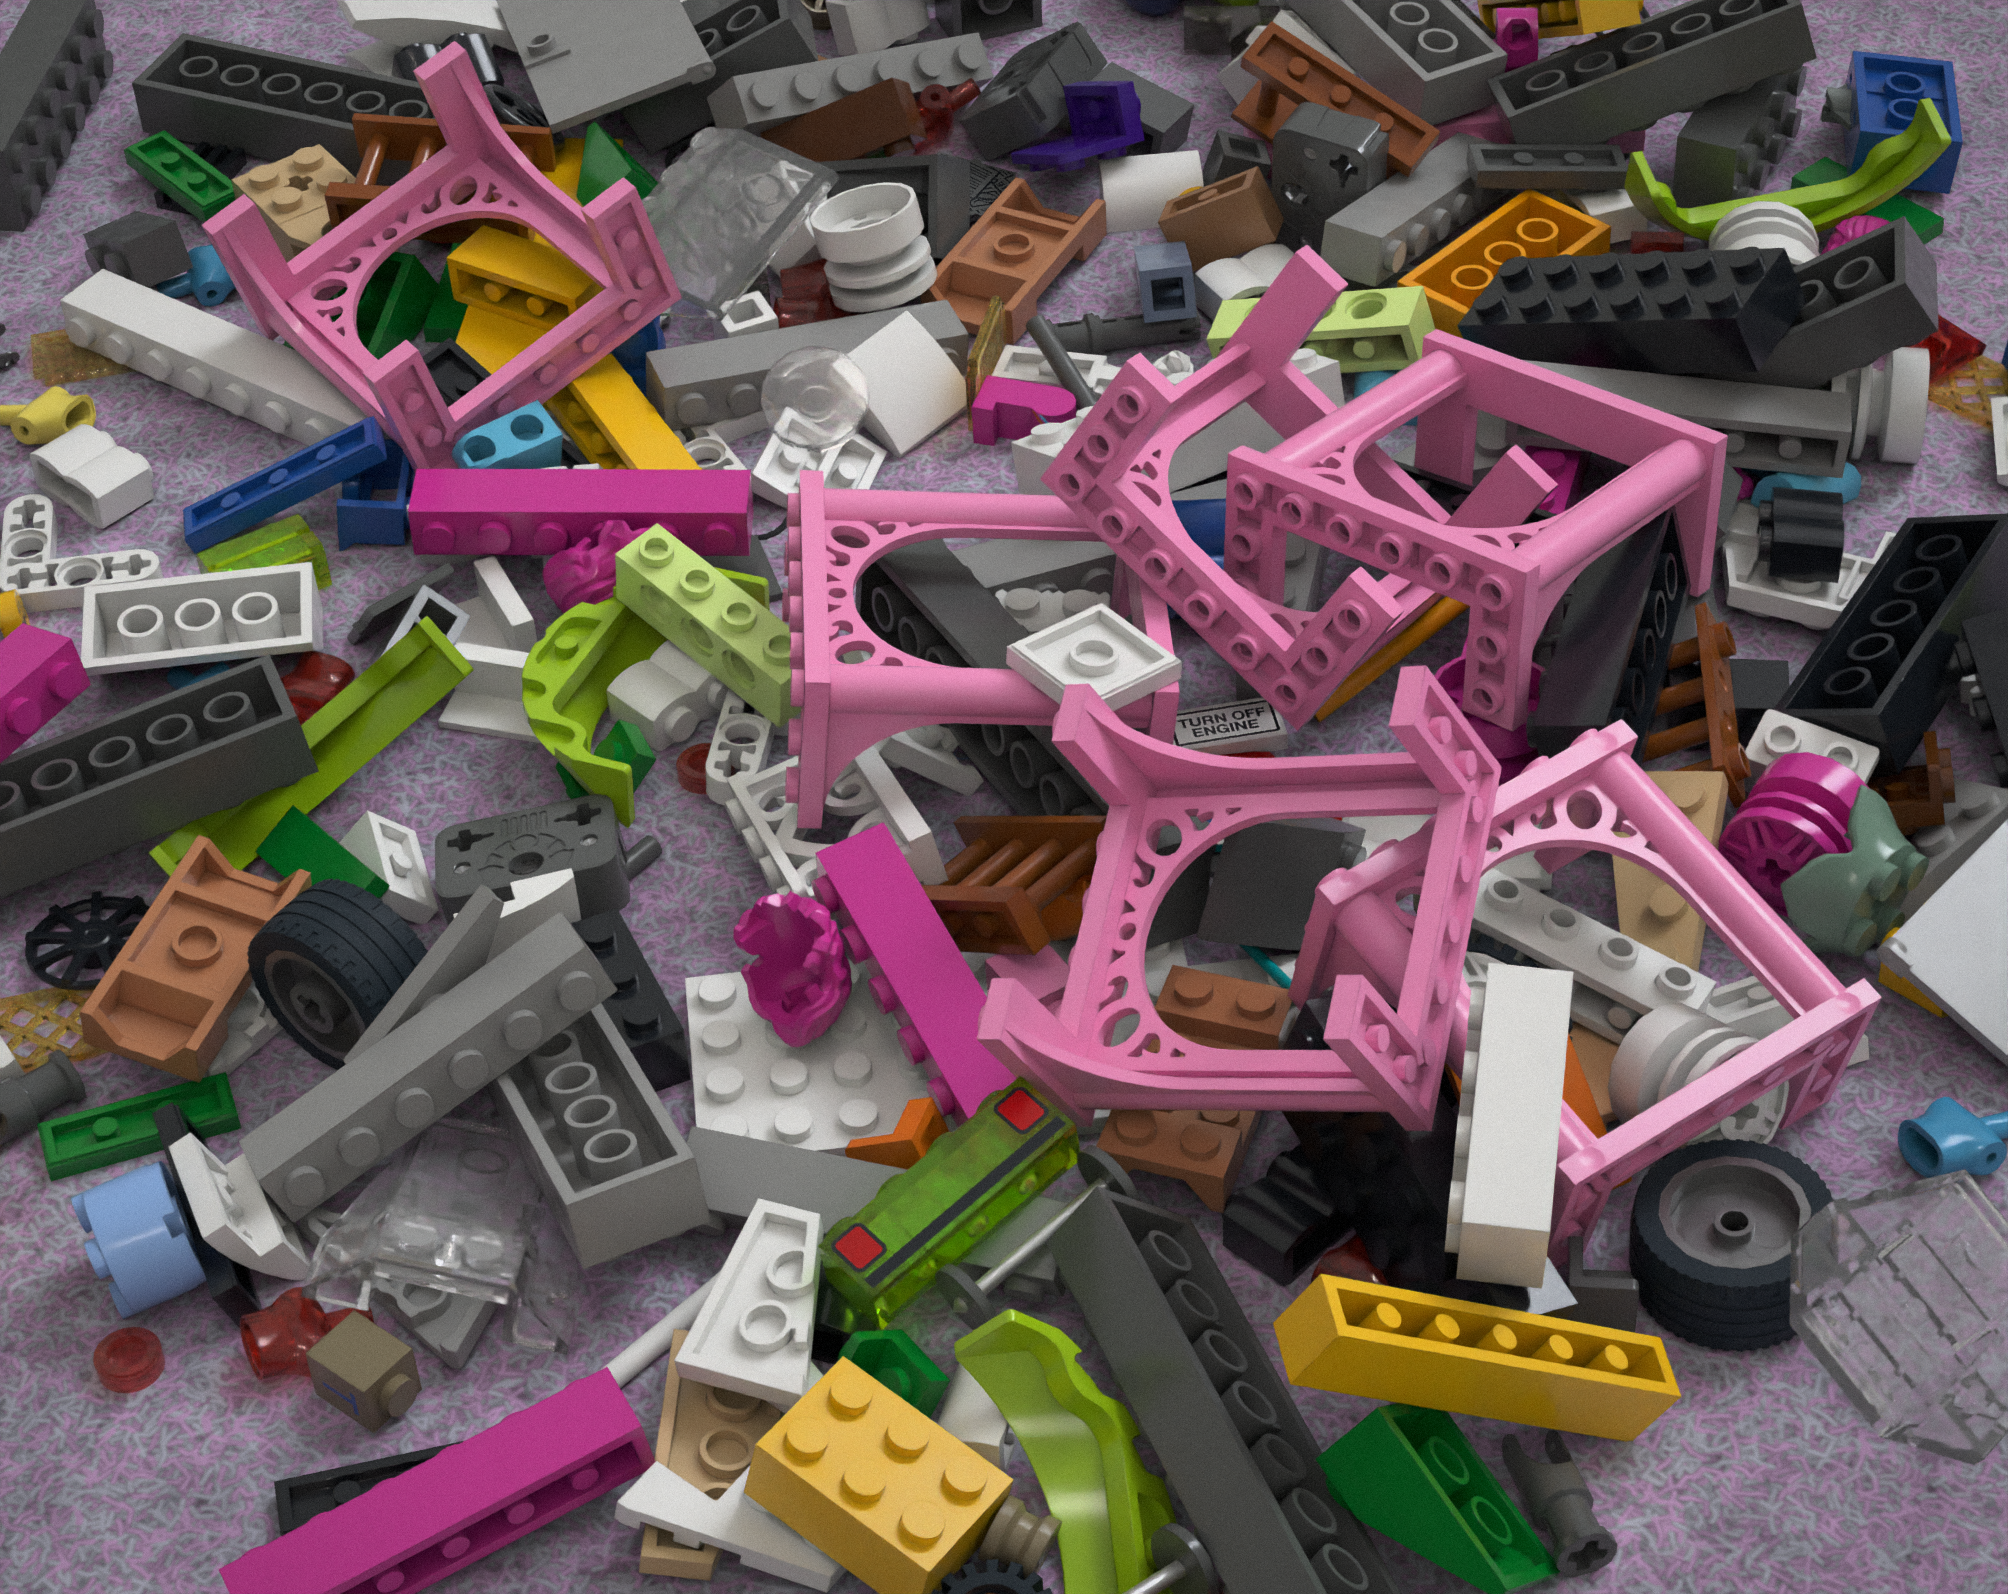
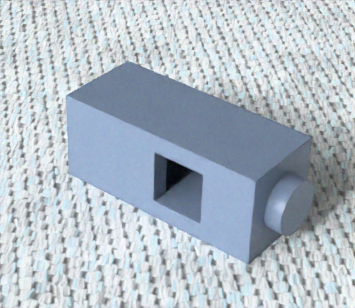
(1165, 281)

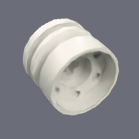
(1767, 226)
(873, 247)
(1888, 404)
(1673, 1050)

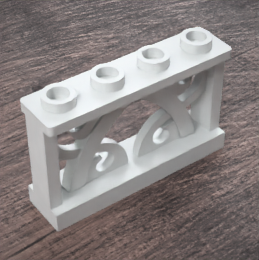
(877, 794)

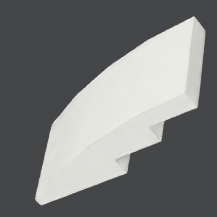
(427, 20)

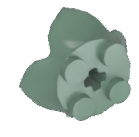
(1856, 895)

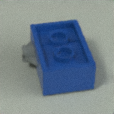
(1882, 102)

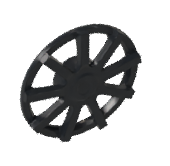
(90, 943)

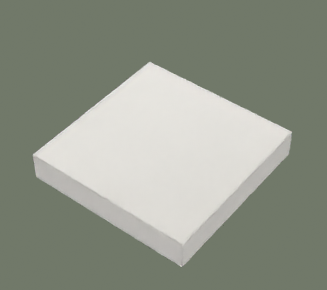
(1095, 650)

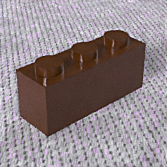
(859, 126)

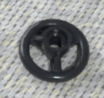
(518, 111)

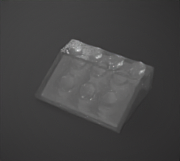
(729, 214)

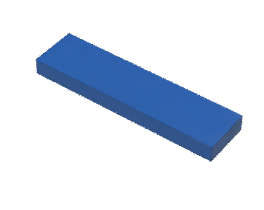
(284, 484)

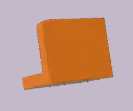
(908, 1144)

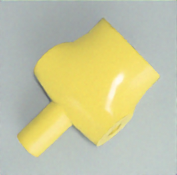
(48, 416)

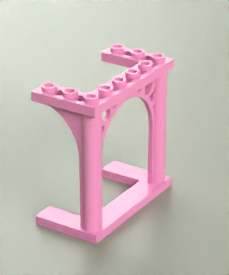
(604, 239)
(1141, 420)
(1511, 591)
(891, 692)
(1582, 800)
(1376, 1055)

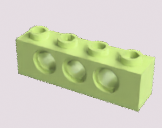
(1359, 330)
(708, 619)

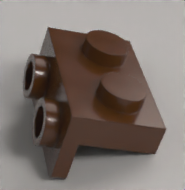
(1919, 790)

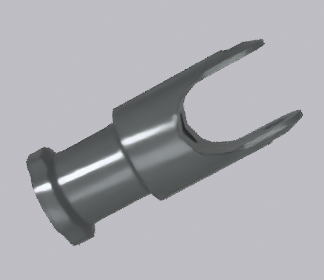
(37, 1093)
(1560, 1506)

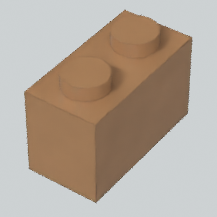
(1223, 218)

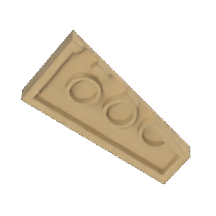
(1645, 903)
(708, 1442)

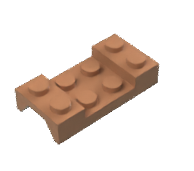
(1013, 255)
(185, 965)
(1202, 1144)

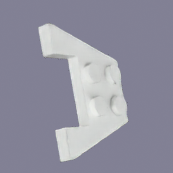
(1804, 601)
(728, 1523)

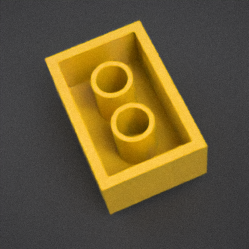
(876, 1483)

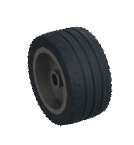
(332, 965)
(1717, 1241)

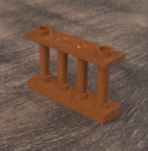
(1297, 73)
(416, 141)
(1719, 727)
(1010, 876)

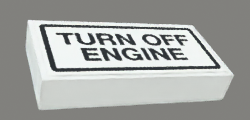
(1231, 728)

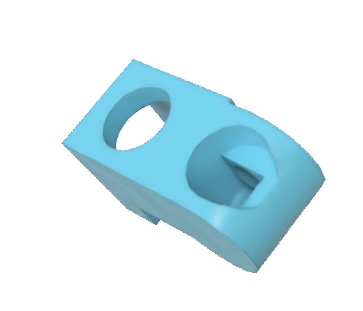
(512, 442)

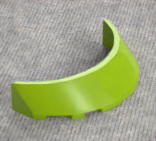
(1884, 173)
(569, 680)
(341, 739)
(1077, 1450)

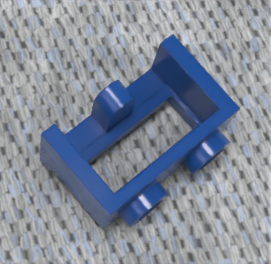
(373, 521)

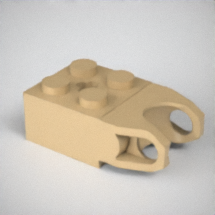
(293, 197)

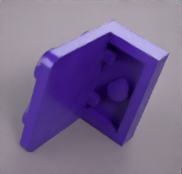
(1102, 124)

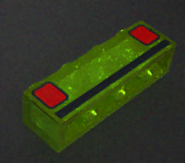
(949, 1201)

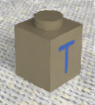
(364, 1371)

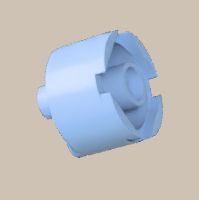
(140, 1238)

